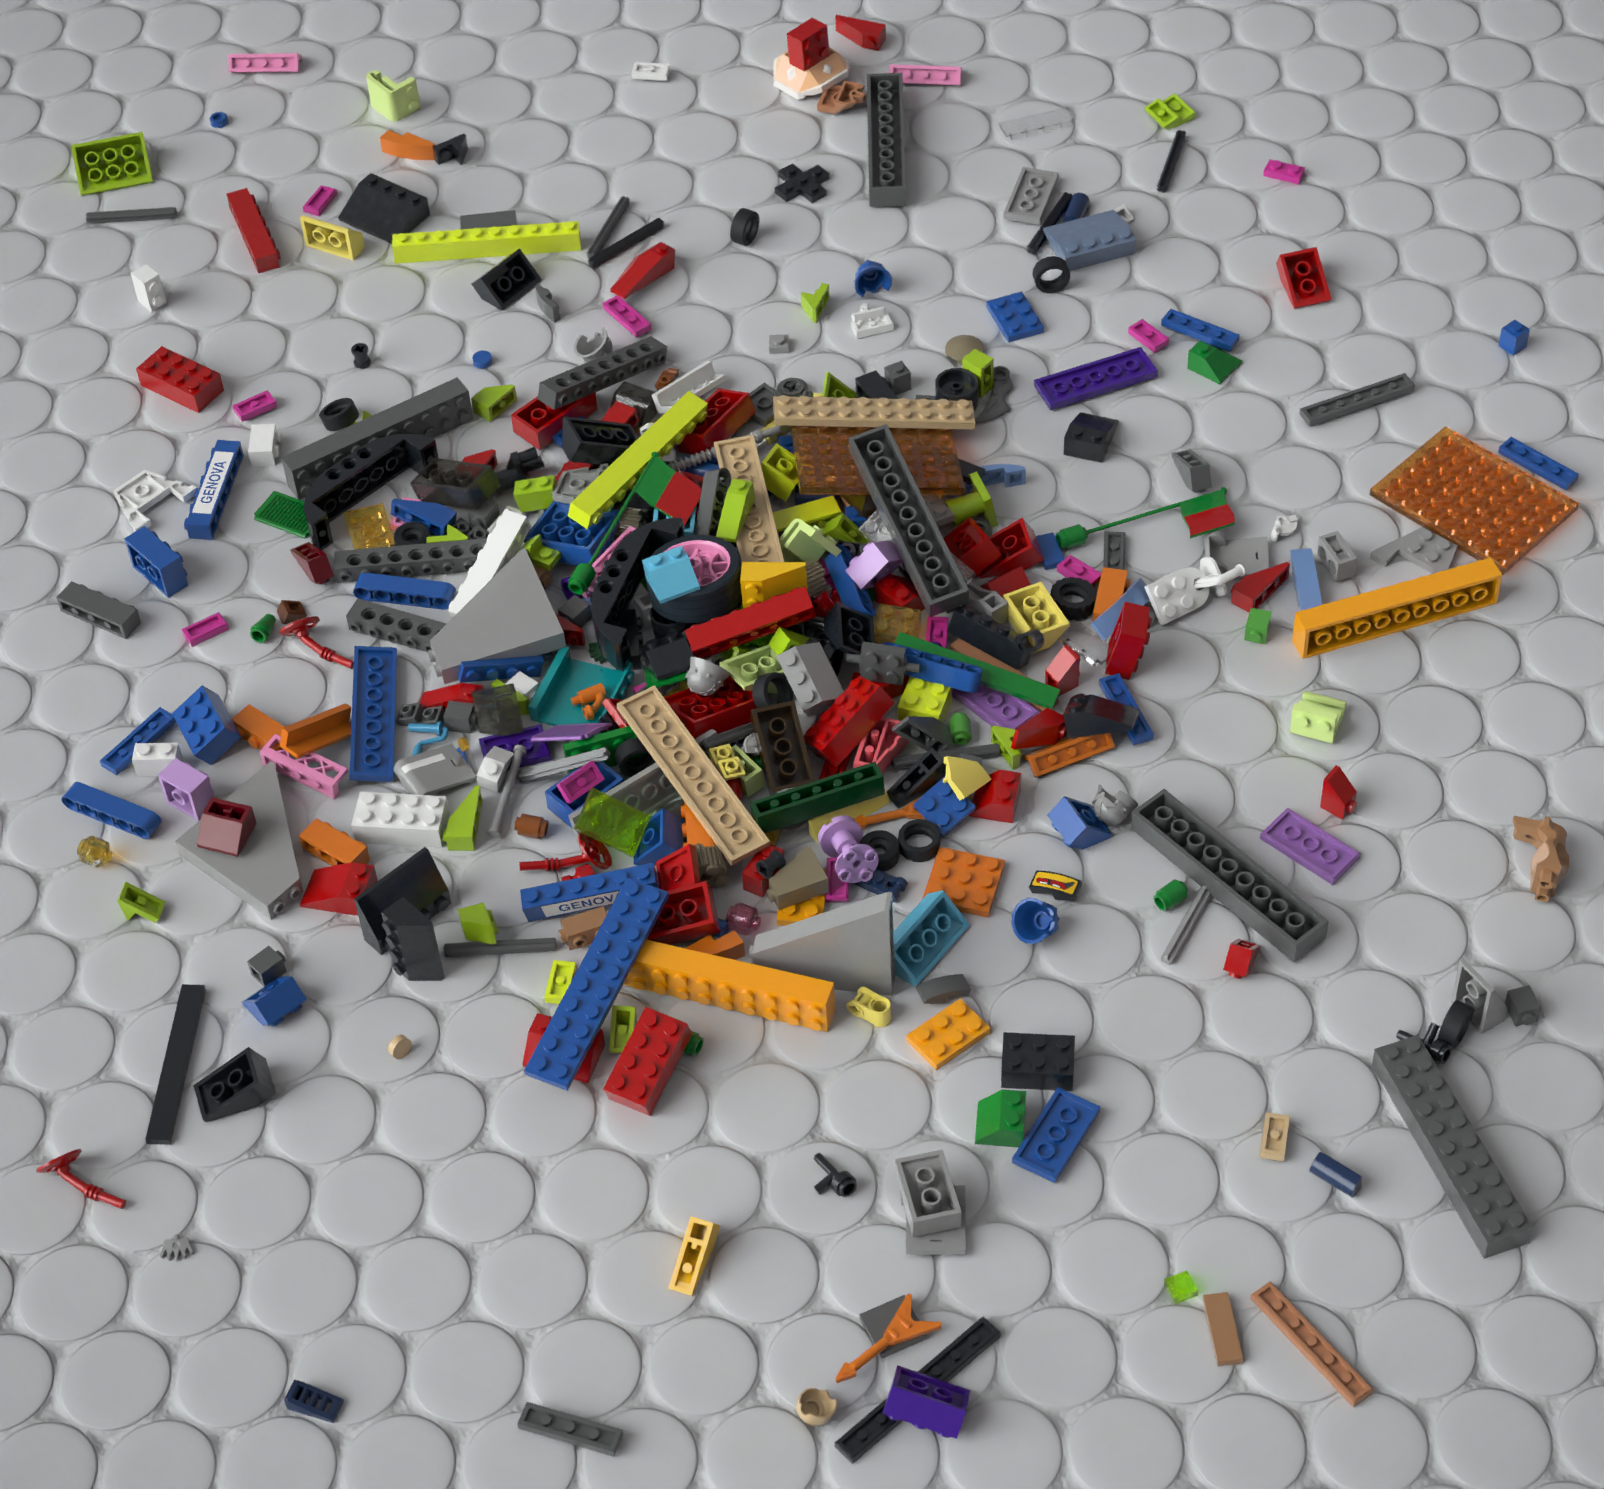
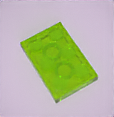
(612, 822)

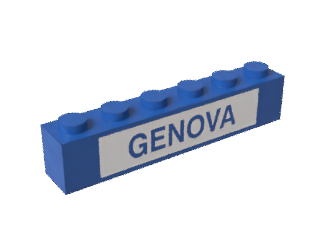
(214, 490)
(582, 892)

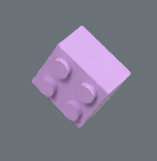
(874, 563)
(186, 788)

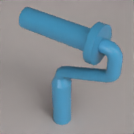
(437, 728)

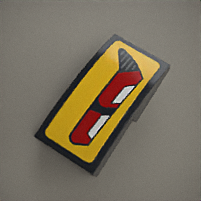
(1057, 884)

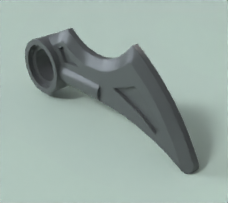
(997, 405)

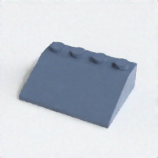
(1091, 239)

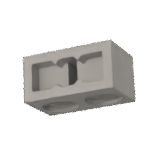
(1337, 556)

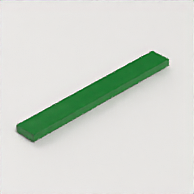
(992, 676)

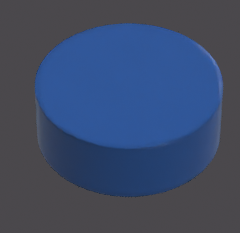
(218, 120)
(482, 359)

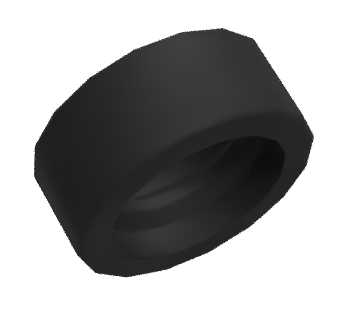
(744, 226)
(1054, 285)
(339, 414)
(760, 689)
(628, 749)
(915, 827)
(1456, 1023)

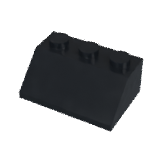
(507, 280)

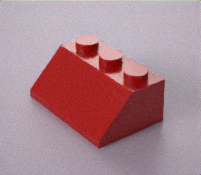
(589, 1064)

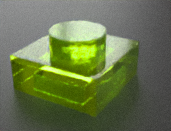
(1181, 1287)

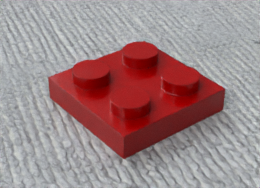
(678, 869)

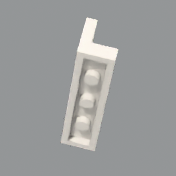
(696, 381)

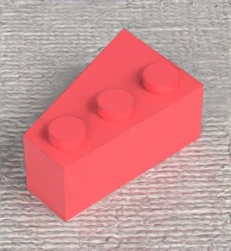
(880, 745)

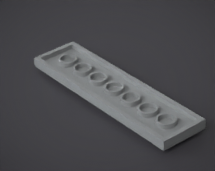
(645, 789)

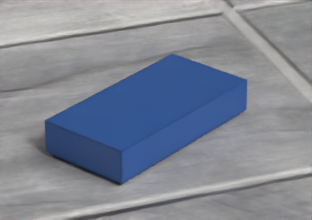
(1050, 550)

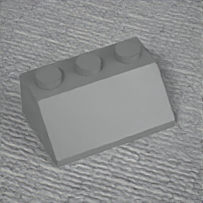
(810, 677)

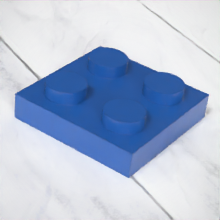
(943, 807)

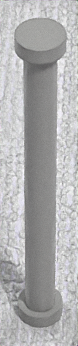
(494, 831)

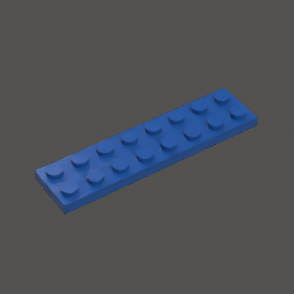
(373, 714)

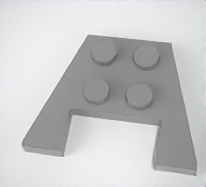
(574, 482)
(1420, 548)

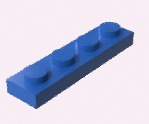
(1200, 330)
(1538, 463)
(499, 668)
(1117, 691)
(146, 732)

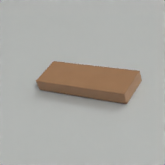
(1222, 1329)

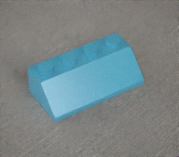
(926, 936)

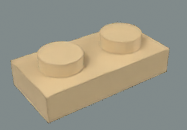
(1274, 1136)

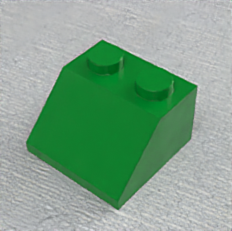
(1001, 1119)

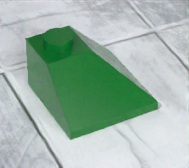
(1211, 362)

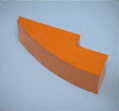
(406, 146)
(727, 946)

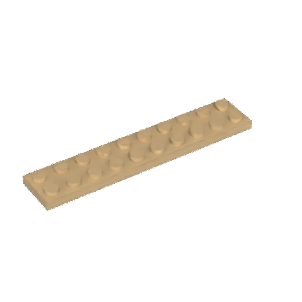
(873, 412)
(759, 535)
(693, 775)

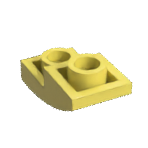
(726, 762)

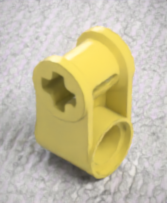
(871, 1007)

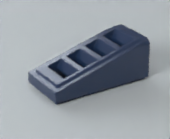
(307, 1390)

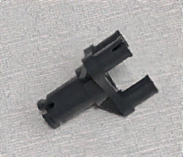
(518, 468)

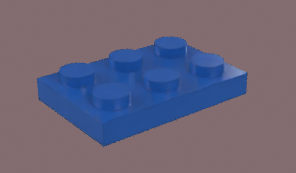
(1015, 317)

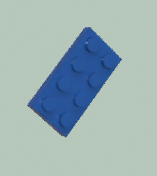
(1056, 1135)

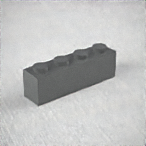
(98, 609)

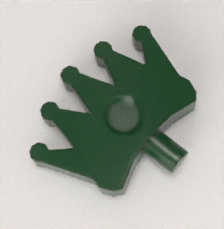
(596, 653)

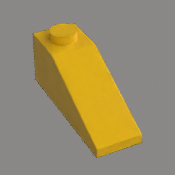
(694, 1255)

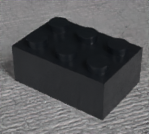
(1037, 1061)

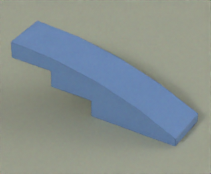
(1305, 578)

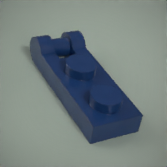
(881, 881)

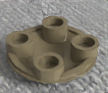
(962, 345)

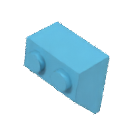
(670, 574)

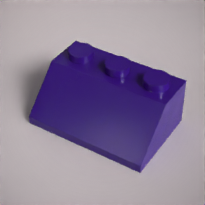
(926, 1402)

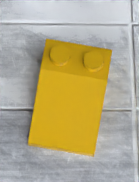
(766, 579)

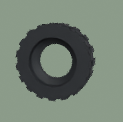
(1076, 587)

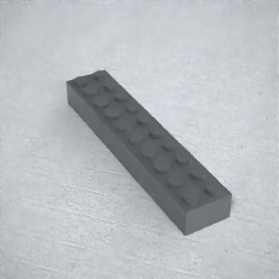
(886, 140)
(424, 414)
(908, 520)
(1229, 875)
(1452, 1147)

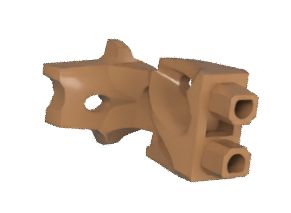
(1551, 858)

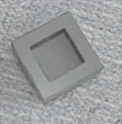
(778, 344)

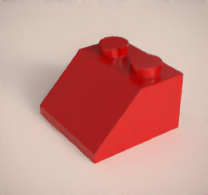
(897, 592)
(998, 797)

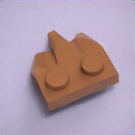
(841, 97)

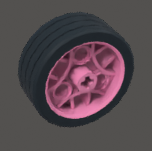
(718, 574)

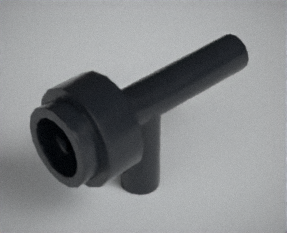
(1439, 1049)
(841, 1183)

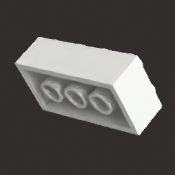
(400, 819)

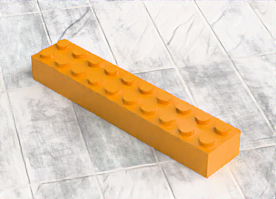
(1396, 608)
(734, 985)

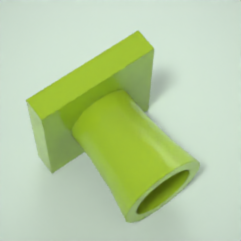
(973, 503)

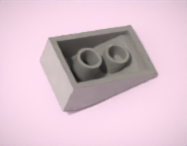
(1476, 992)
(928, 1193)

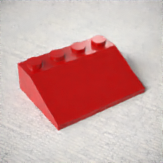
(720, 711)

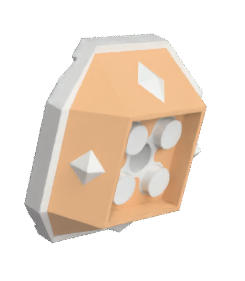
(814, 80)

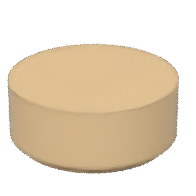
(399, 1046)

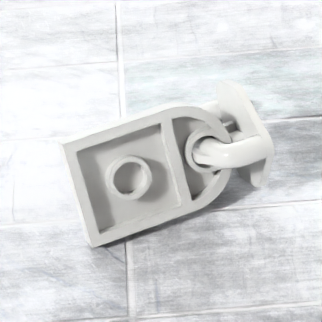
(1177, 591)

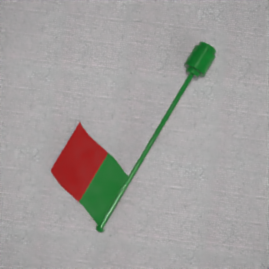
(661, 489)
(1200, 514)

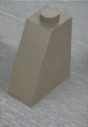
(798, 880)

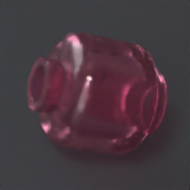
(743, 918)

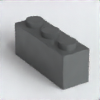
(487, 220)

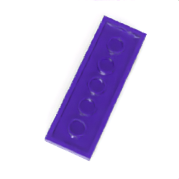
(1095, 378)

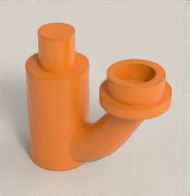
(594, 693)

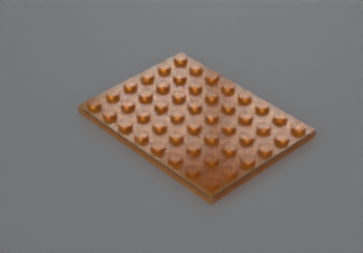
(828, 467)
(1474, 499)

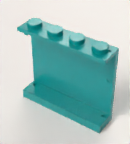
(568, 676)

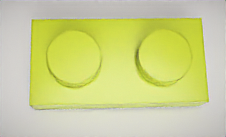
(559, 980)

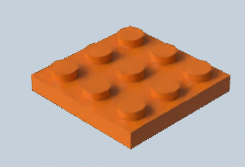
(966, 879)

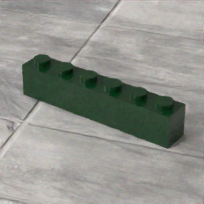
(818, 797)

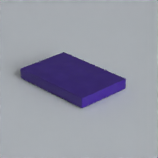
(536, 751)

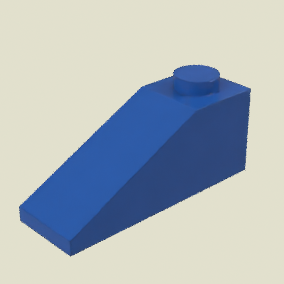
(433, 515)

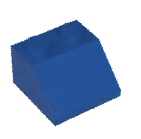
(1078, 824)
(660, 838)
(275, 1001)

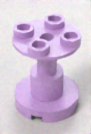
(842, 840)

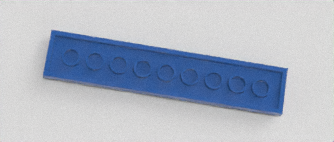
(596, 984)

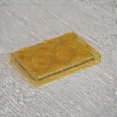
(369, 527)

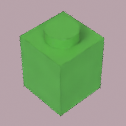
(1258, 625)

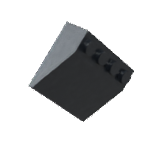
(384, 208)
(416, 881)

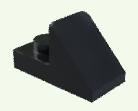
(450, 149)

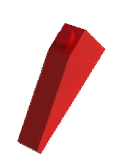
(644, 270)

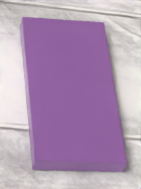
(996, 707)
(1310, 846)

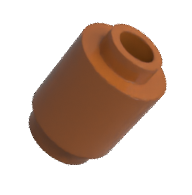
(531, 826)

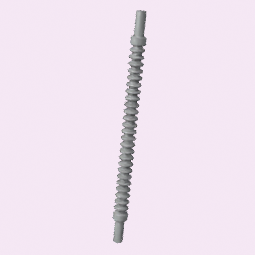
(703, 456)

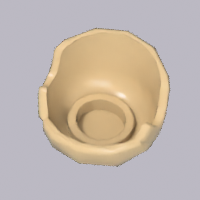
(816, 1406)

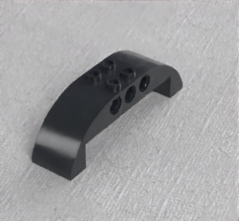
(360, 476)
(620, 582)

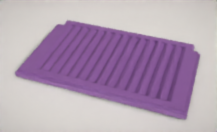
(570, 732)

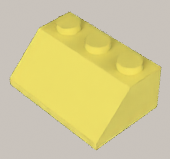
(332, 238)
(1035, 609)

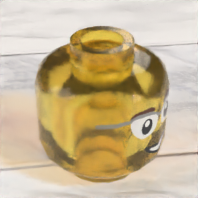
(94, 851)

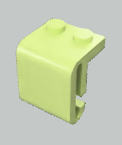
(392, 99)
(805, 543)
(1317, 717)

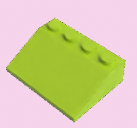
(112, 163)

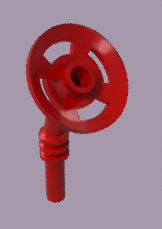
(302, 629)
(590, 853)
(62, 1166)

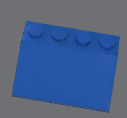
(569, 537)

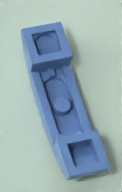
(997, 473)
(1107, 620)

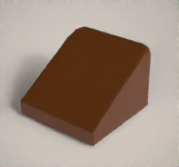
(290, 611)

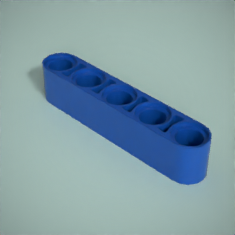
(847, 589)
(404, 591)
(943, 670)
(111, 810)

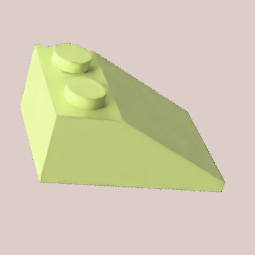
(750, 665)

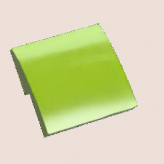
(1170, 112)

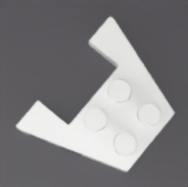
(145, 491)

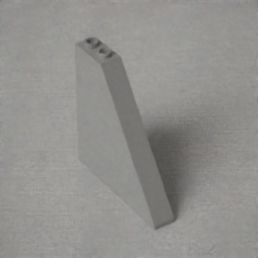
(501, 621)
(267, 866)
(839, 946)

